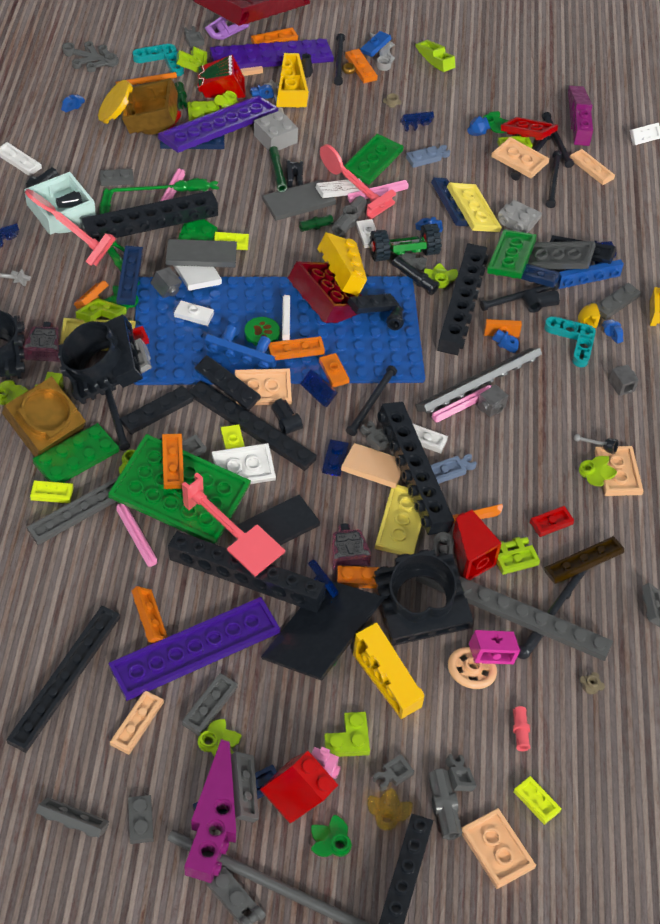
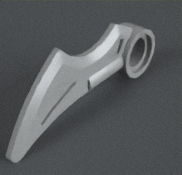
(384, 56)

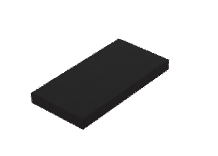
(284, 520)

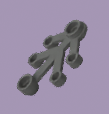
(108, 59)

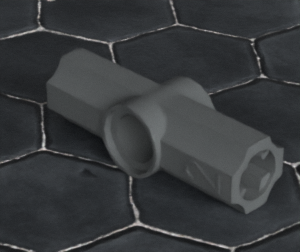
(349, 216)
(445, 804)

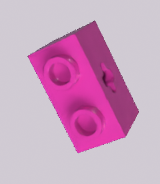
(494, 647)

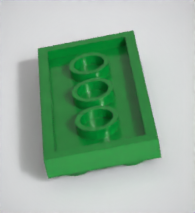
(374, 158)
(512, 254)
(76, 454)

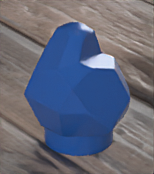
(478, 126)

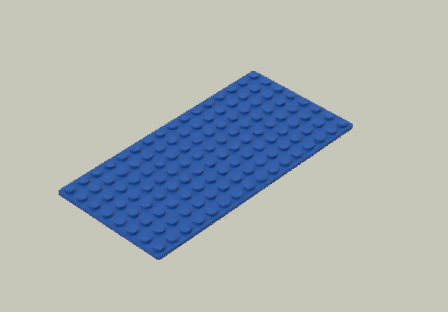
(360, 342)

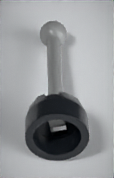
(609, 445)

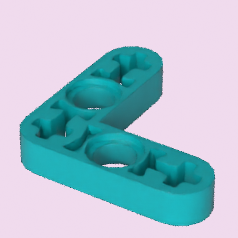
(144, 55)
(581, 337)

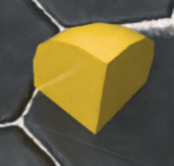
(589, 315)

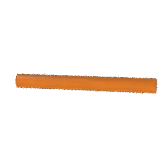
(154, 78)

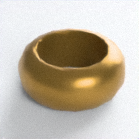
(348, 71)

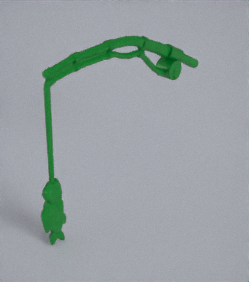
(191, 185)

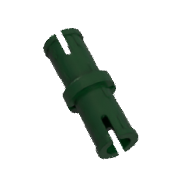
(182, 95)
(316, 223)

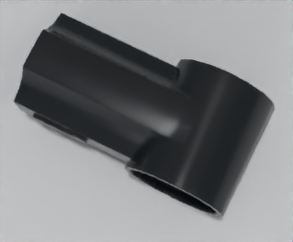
(47, 175)
(535, 301)
(287, 419)

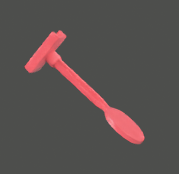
(335, 165)
(99, 248)

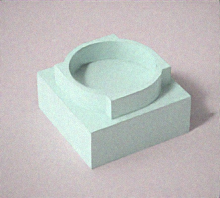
(54, 189)

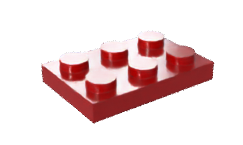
(529, 128)

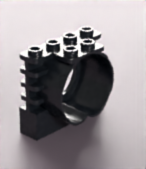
(12, 353)
(117, 366)
(409, 626)

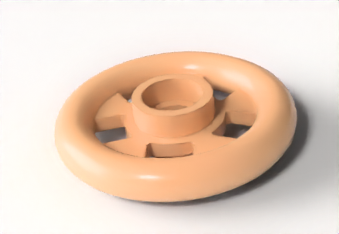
(470, 669)

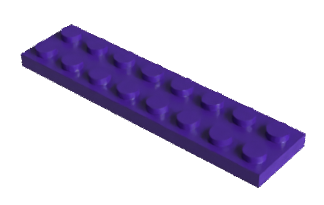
(272, 53)
(216, 124)
(193, 648)

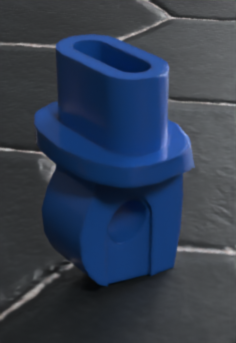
(260, 90)
(72, 102)
(424, 221)
(614, 330)
(506, 341)

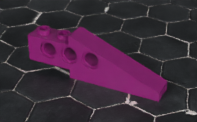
(580, 115)
(216, 795)

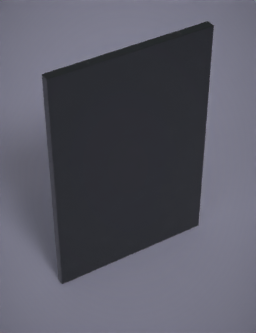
(317, 640)

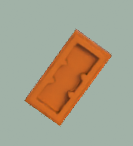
(91, 294)
(513, 327)
(334, 370)

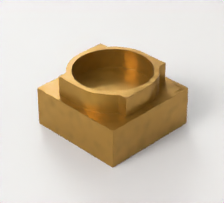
(151, 107)
(43, 416)

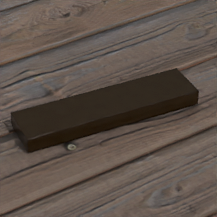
(584, 560)

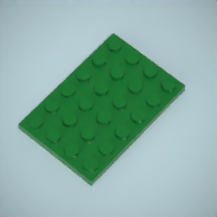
(143, 489)

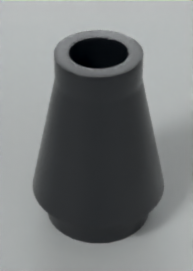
(307, 65)
(69, 200)
(395, 319)

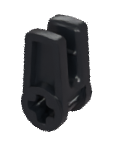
(294, 169)

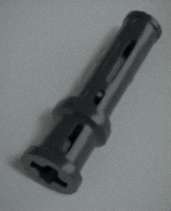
(421, 279)

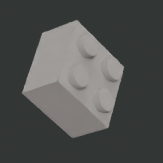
(276, 131)

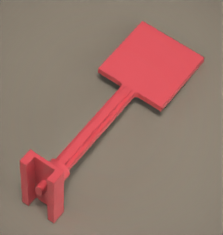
(252, 549)

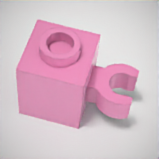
(327, 761)

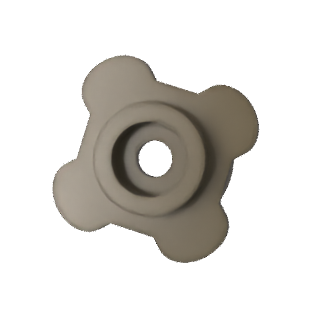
(392, 100)
(592, 688)

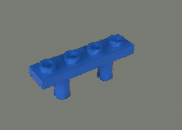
(594, 273)
(256, 356)

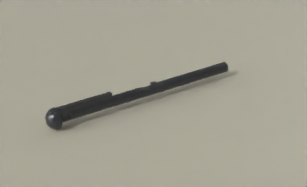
(534, 638)

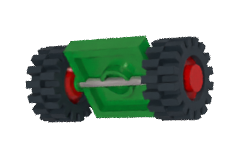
(428, 241)

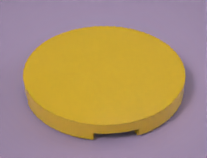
(115, 101)

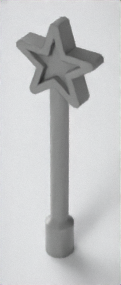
(275, 85)
(17, 276)

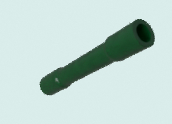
(275, 158)

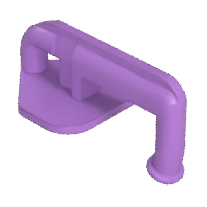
(224, 30)

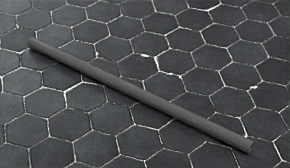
(272, 883)

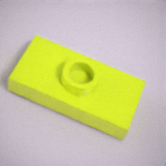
(242, 239)
(232, 437)
(51, 491)
(537, 800)

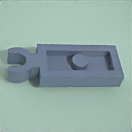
(427, 155)
(452, 468)

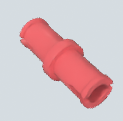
(521, 728)

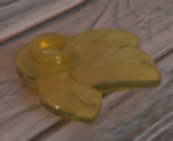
(389, 807)

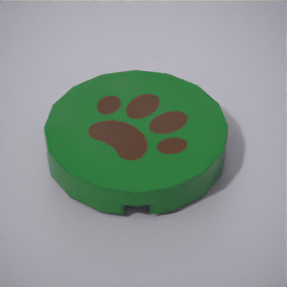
(261, 327)

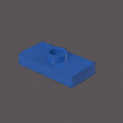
(375, 44)

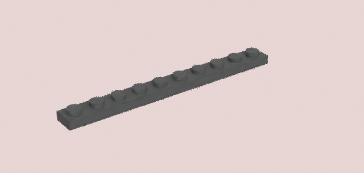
(90, 503)
(531, 618)

